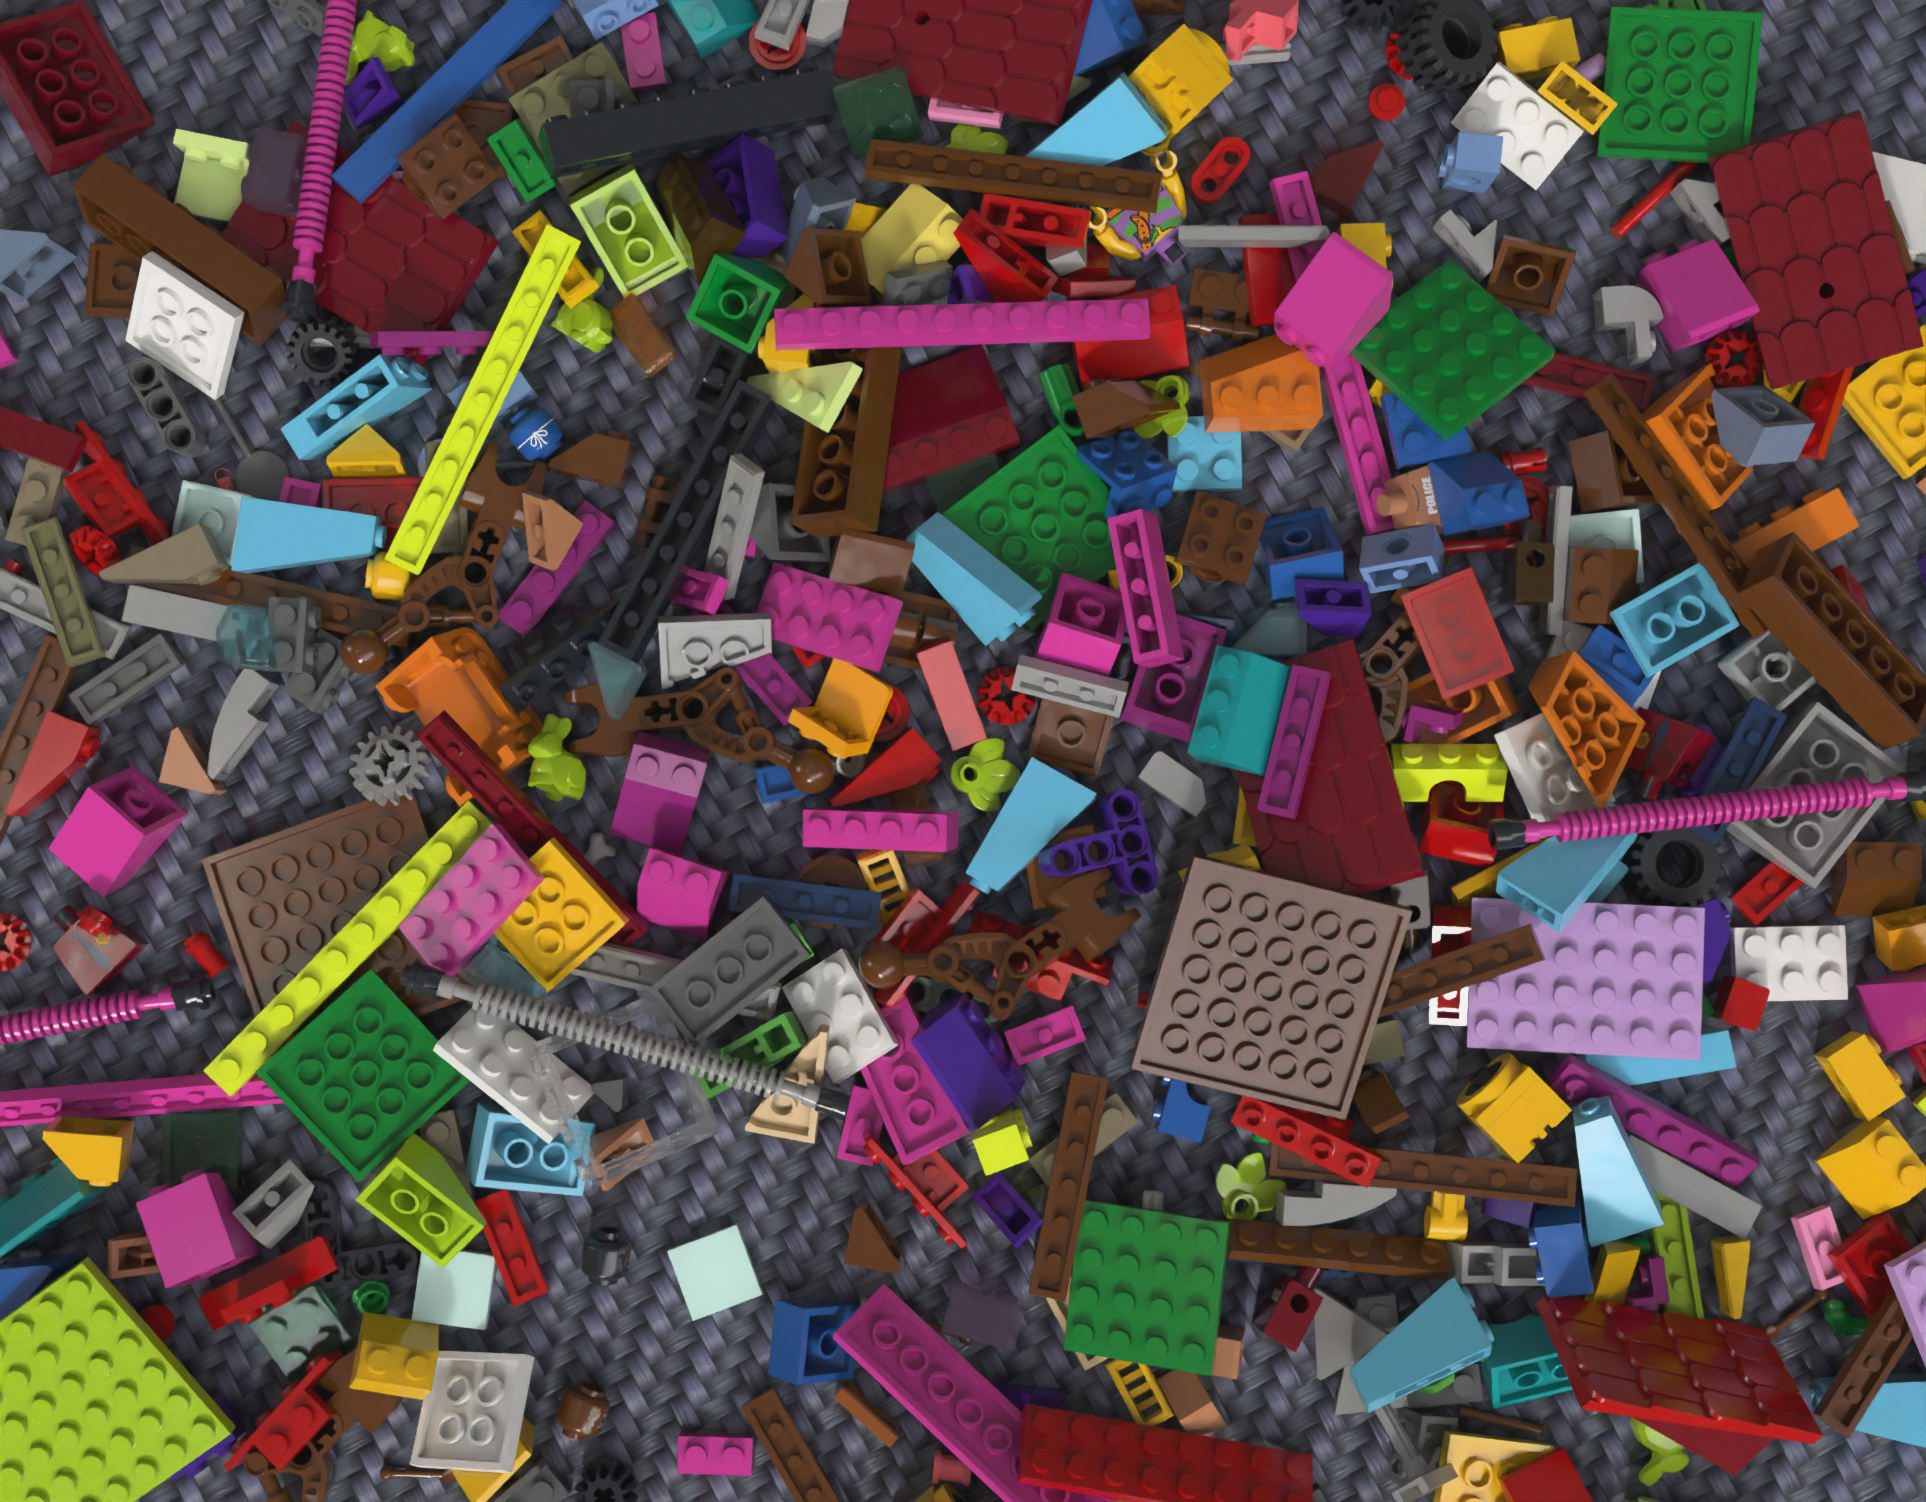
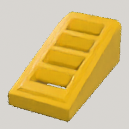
(873, 855)
(1730, 1267)
(1135, 1410)

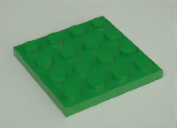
(1679, 83)
(1450, 350)
(1042, 518)
(363, 1075)
(1147, 1286)

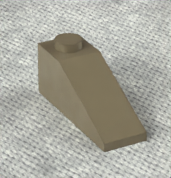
(181, 559)

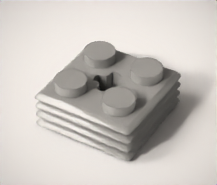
(1748, 666)

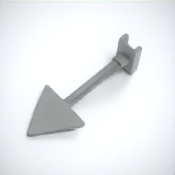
(1343, 1340)

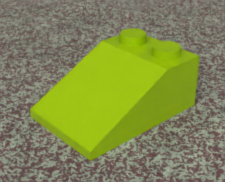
(628, 231)
(423, 1201)

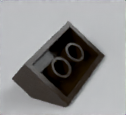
(698, 213)

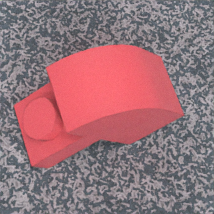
(1261, 23)

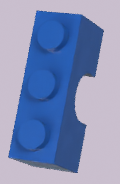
(1179, 1113)

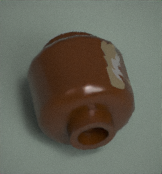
(582, 1410)

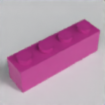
(1145, 588)
(880, 828)

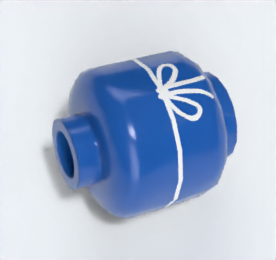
(535, 434)

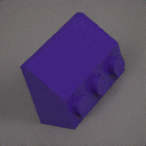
(753, 188)
(968, 1060)

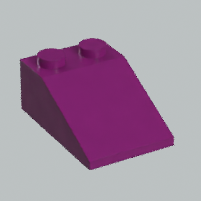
(1171, 694)
(659, 791)

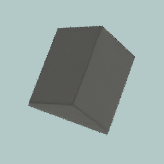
(613, 1091)

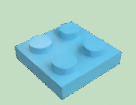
(1205, 459)

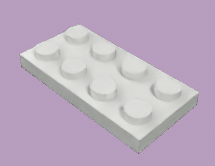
(498, 1061)

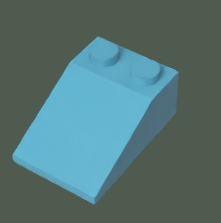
(1674, 619)
(515, 1158)

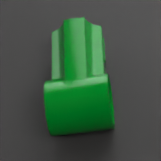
(1059, 388)

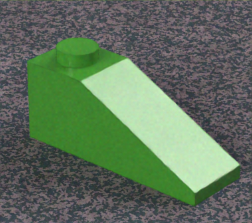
(764, 1046)

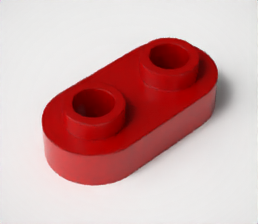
(1218, 171)

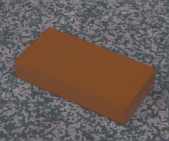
(867, 1413)

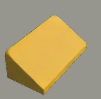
(1613, 1272)

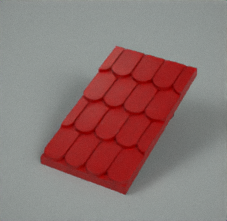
(1687, 1377)

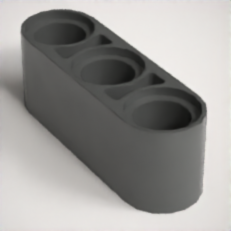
(152, 398)

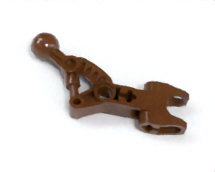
(496, 508)
(1394, 683)
(808, 769)
(1074, 925)
(349, 1406)

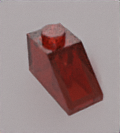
(1343, 177)

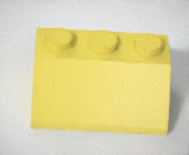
(909, 234)

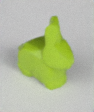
(377, 39)
(587, 321)
(553, 768)
(1666, 1453)

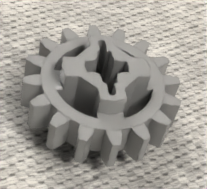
(395, 768)

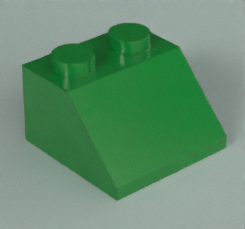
(738, 299)

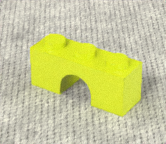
(1475, 766)
(1002, 1141)

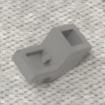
(1630, 310)

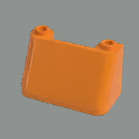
(464, 679)

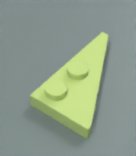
(811, 392)

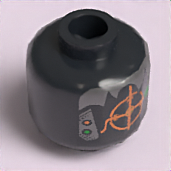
(605, 1256)

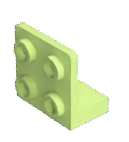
(211, 174)

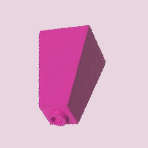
(1895, 1008)

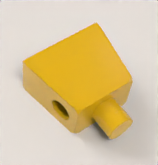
(1577, 97)

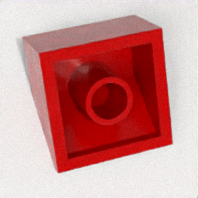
(1457, 827)

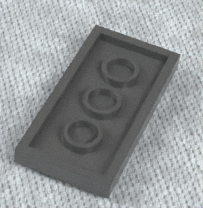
(729, 971)

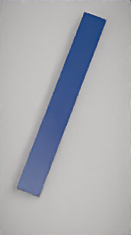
(442, 93)

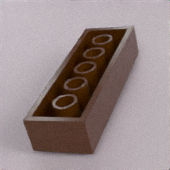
(144, 221)
(845, 469)
(1836, 641)

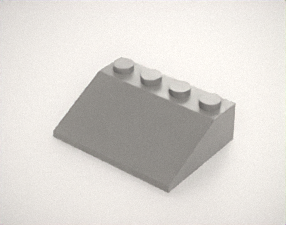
(1811, 750)

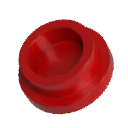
(1386, 102)
(94, 921)
(159, 1320)

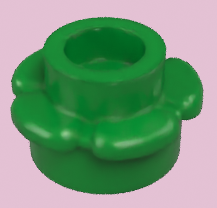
(373, 1303)

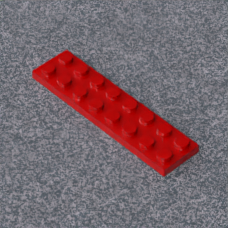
(1153, 1463)

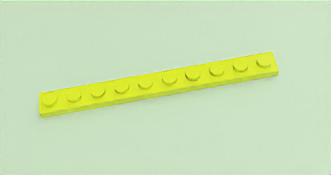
(483, 400)
(346, 951)

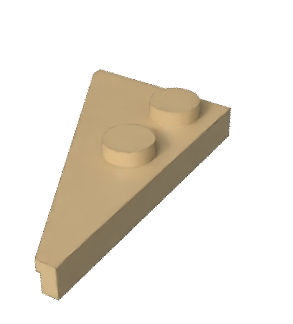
(787, 1116)

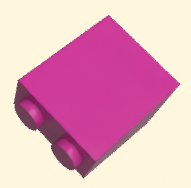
(1696, 294)
(1334, 303)
(1083, 626)
(116, 829)
(680, 892)
(195, 1229)

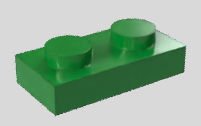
(522, 160)

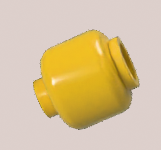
(387, 579)

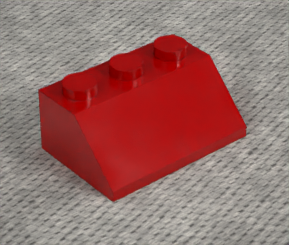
(1136, 359)

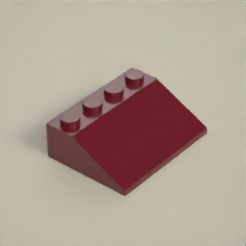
(67, 87)
(946, 419)

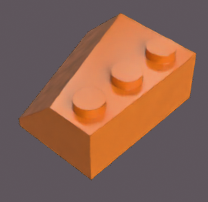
(1260, 388)
(1689, 433)
(1588, 720)

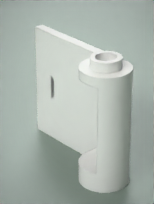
(1905, 187)

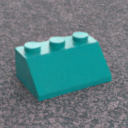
(714, 22)
(1239, 711)
(42, 1206)
(1522, 1363)

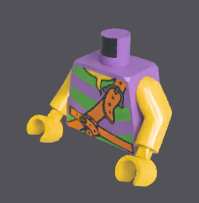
(1144, 234)

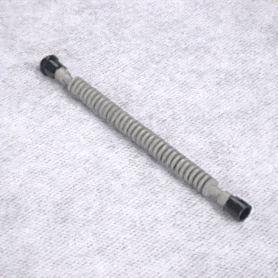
(430, 981)

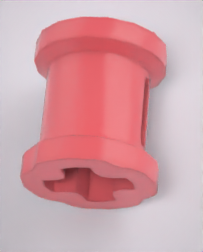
(950, 1468)

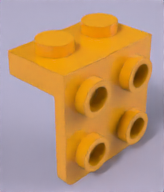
(845, 710)

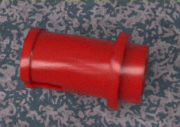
(1524, 461)
(206, 953)

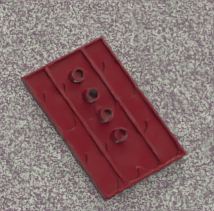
(971, 52)
(1809, 215)
(380, 259)
(1351, 810)

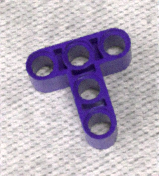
(1110, 847)

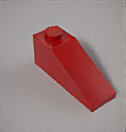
(1036, 222)
(1001, 263)
(56, 755)
(894, 768)
(1449, 933)

